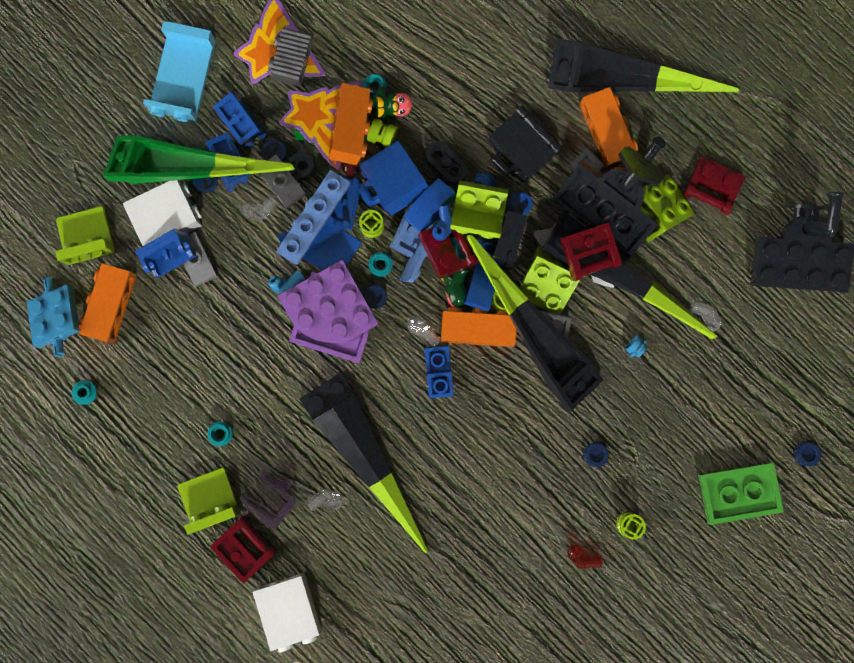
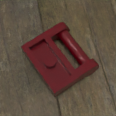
(717, 179)
(587, 244)
(443, 254)
(237, 555)

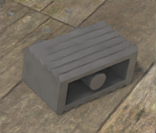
(291, 57)

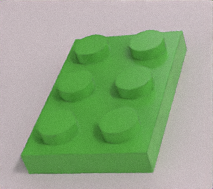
(740, 493)

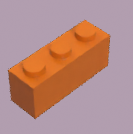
(350, 124)
(607, 126)
(107, 303)
(477, 328)

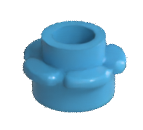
(636, 346)

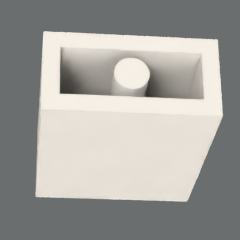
(163, 210)
(287, 612)

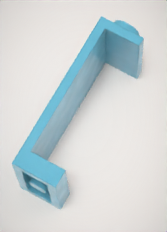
(181, 72)

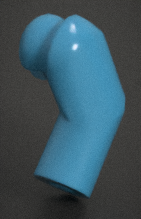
(281, 285)

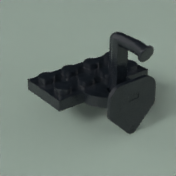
(605, 199)
(805, 252)

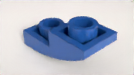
(425, 208)
(480, 289)
(438, 371)

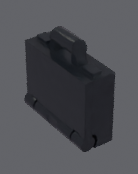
(523, 145)
(511, 234)

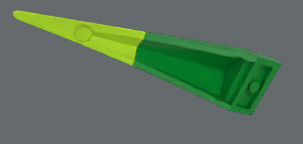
(149, 160)

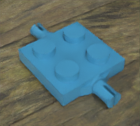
(53, 316)

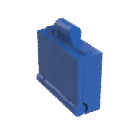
(392, 178)

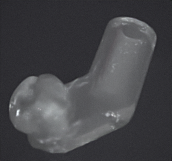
(258, 212)
(708, 314)
(421, 329)
(325, 497)

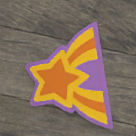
(262, 43)
(314, 116)

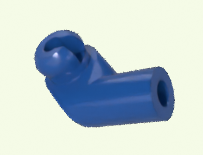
(442, 228)

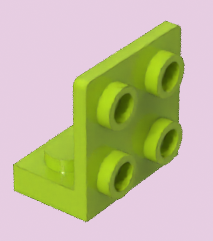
(667, 205)
(479, 209)
(84, 236)
(548, 282)
(208, 500)

